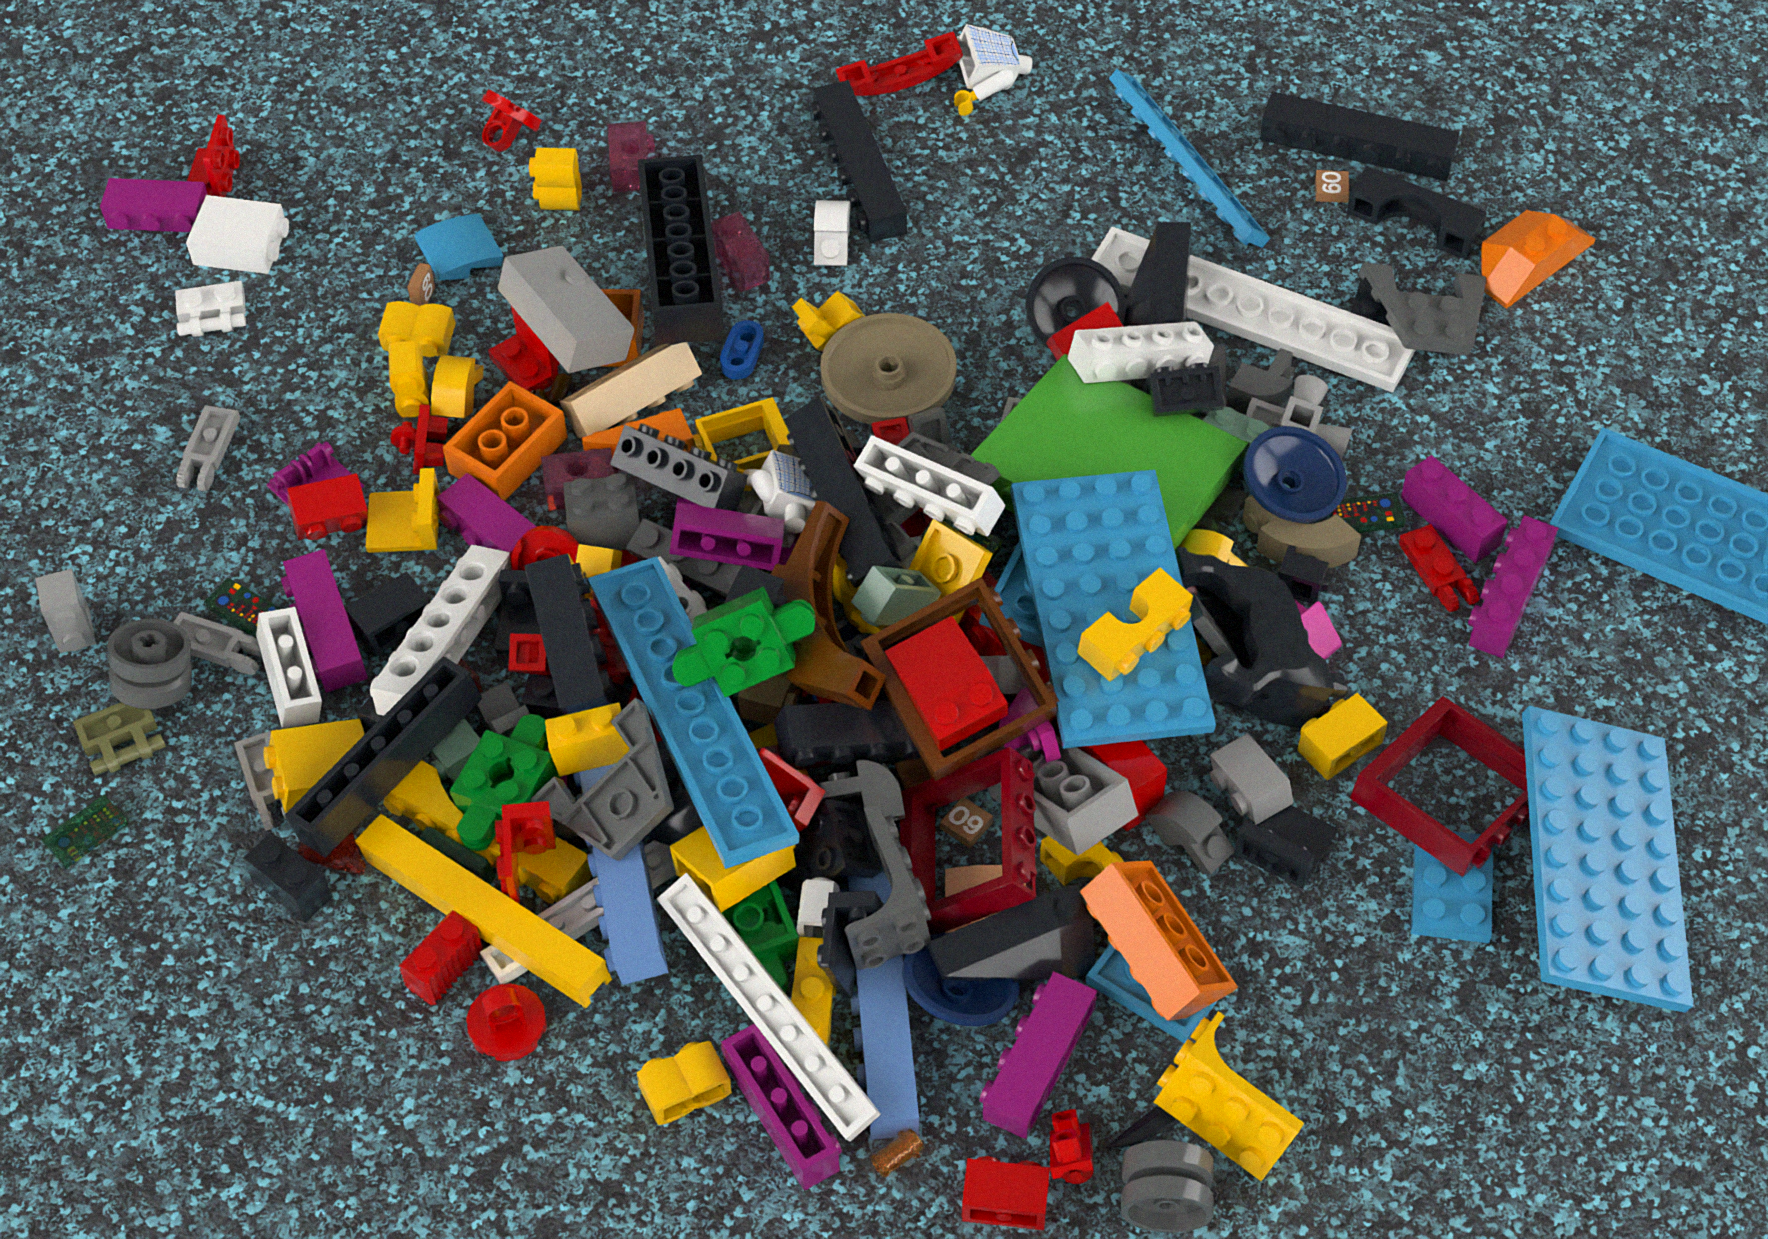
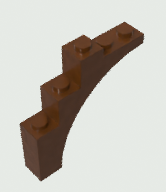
(822, 659)

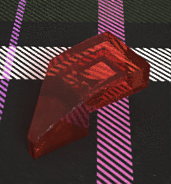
(343, 857)

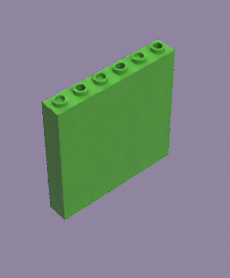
(1109, 429)

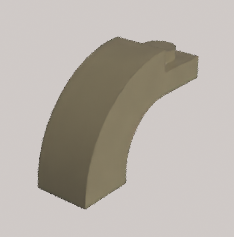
(1327, 540)

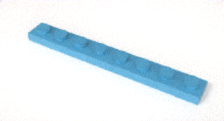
(1194, 166)

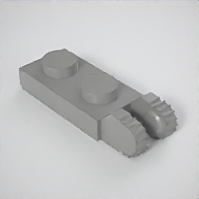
(207, 446)
(220, 643)
(257, 775)

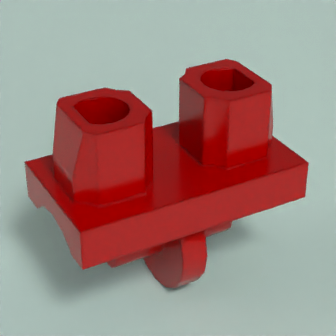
(408, 438)
(1071, 1148)

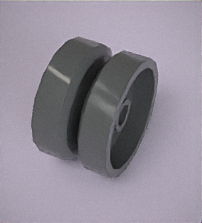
(149, 663)
(1167, 1186)

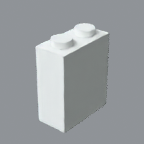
(237, 234)

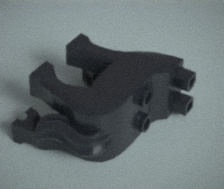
(1278, 668)

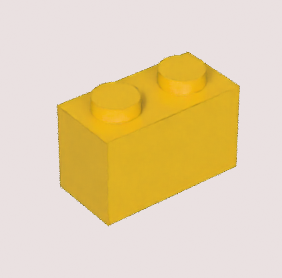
(1341, 735)
(585, 740)

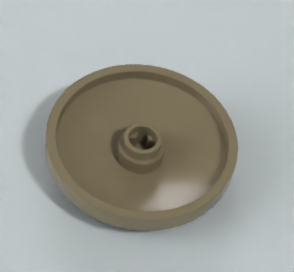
(888, 367)

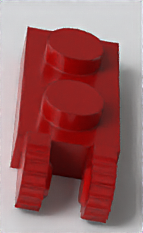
(1438, 567)

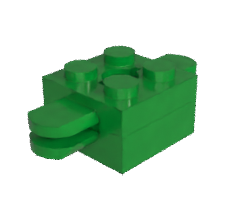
(744, 642)
(520, 772)
(766, 929)

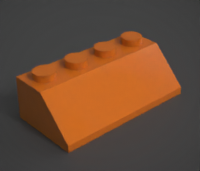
(1157, 939)

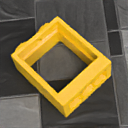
(741, 421)

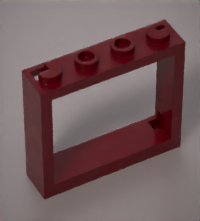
(1414, 824)
(1018, 837)

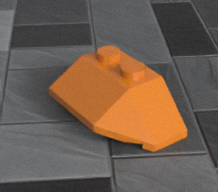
(1529, 253)

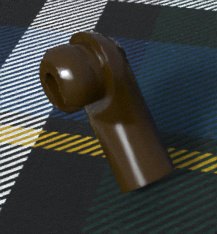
(558, 391)

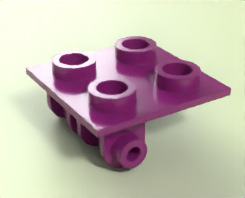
(314, 467)

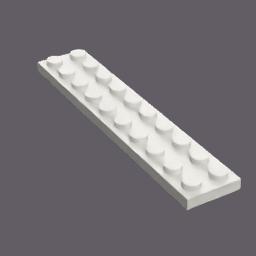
(1273, 315)

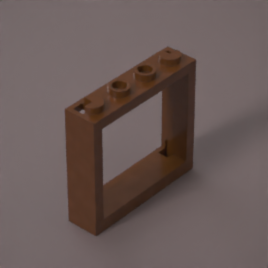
(1008, 635)

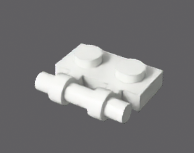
(210, 308)

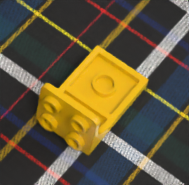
(946, 561)
(1224, 1105)

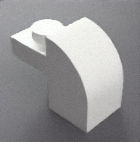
(831, 232)

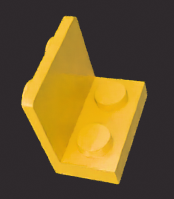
(405, 517)

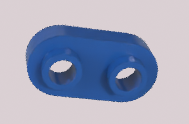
(739, 356)

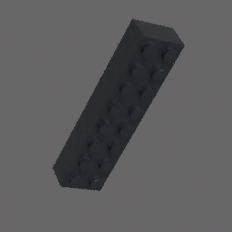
(680, 250)

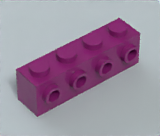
(1513, 586)
(324, 620)
(1038, 1055)
(781, 1106)

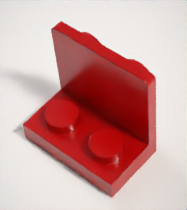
(217, 161)
(525, 358)
(795, 789)
(522, 829)

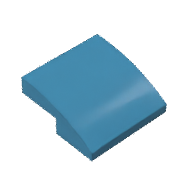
(457, 246)

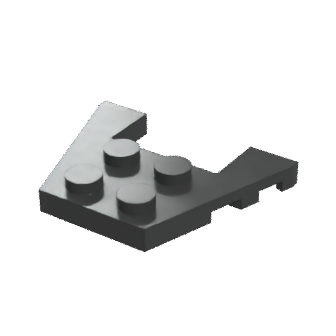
(1428, 320)
(965, 464)
(626, 799)

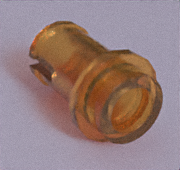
(897, 1152)

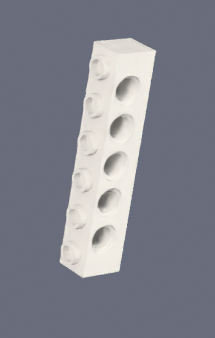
(445, 625)

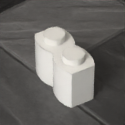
(812, 901)

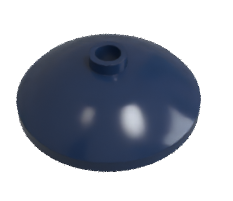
(1301, 462)
(957, 1000)

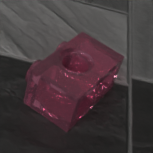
(627, 145)
(740, 251)
(572, 466)

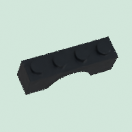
(1384, 196)

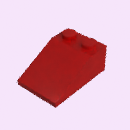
(947, 683)

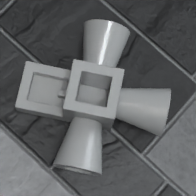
(1302, 412)

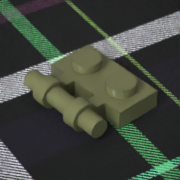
(115, 726)

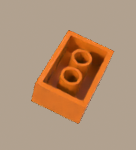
(506, 440)

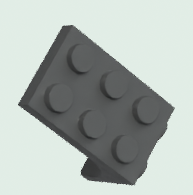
(901, 922)

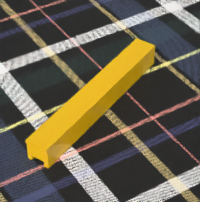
(498, 918)

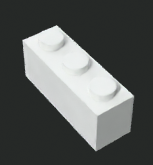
(288, 667)

